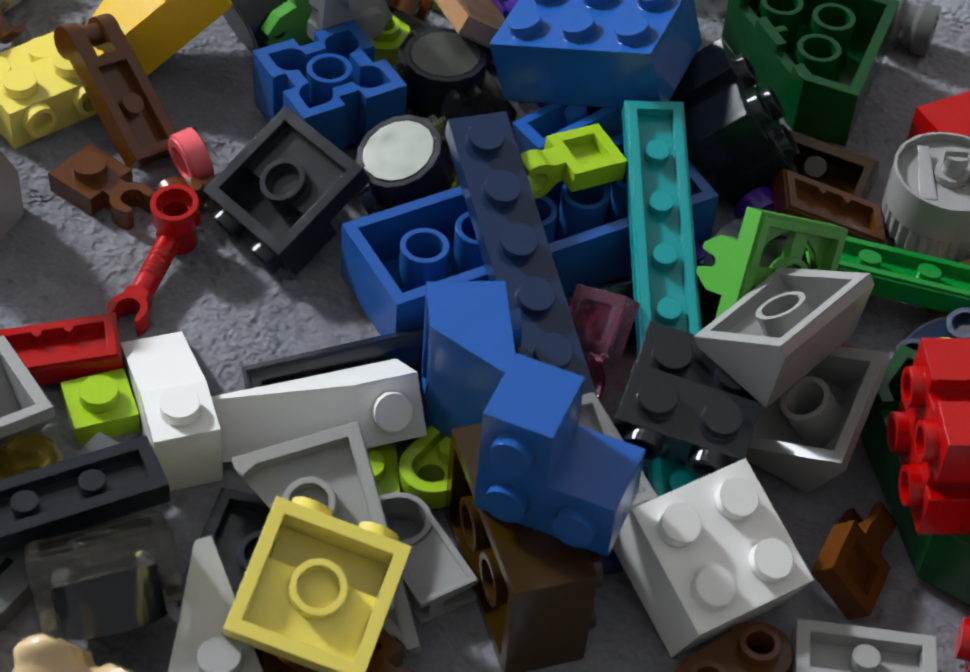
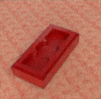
(68, 347)

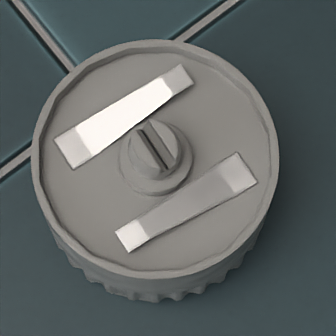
(930, 196)

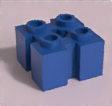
(329, 83)

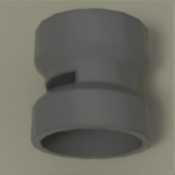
(915, 26)

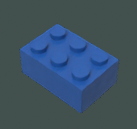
(595, 50)

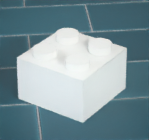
(709, 557)

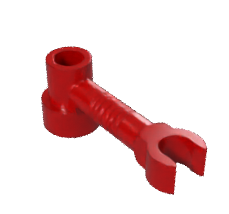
(176, 217)

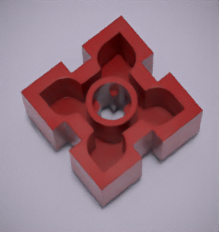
(934, 436)

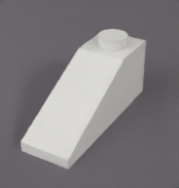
(378, 395)
(175, 409)

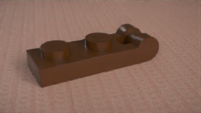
(117, 88)

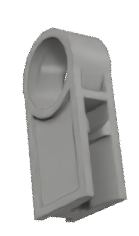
(435, 571)

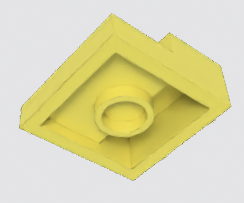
(39, 92)
(317, 587)

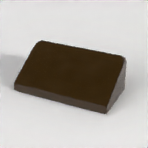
(835, 165)

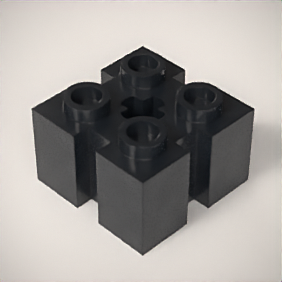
(733, 122)

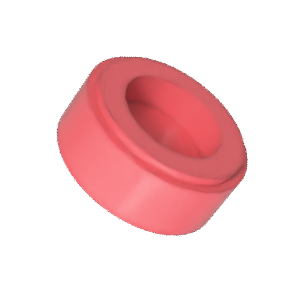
(189, 154)

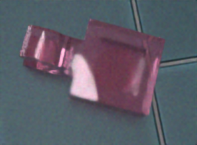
(603, 327)

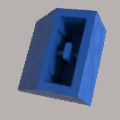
(465, 349)

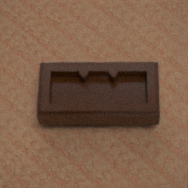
(820, 202)

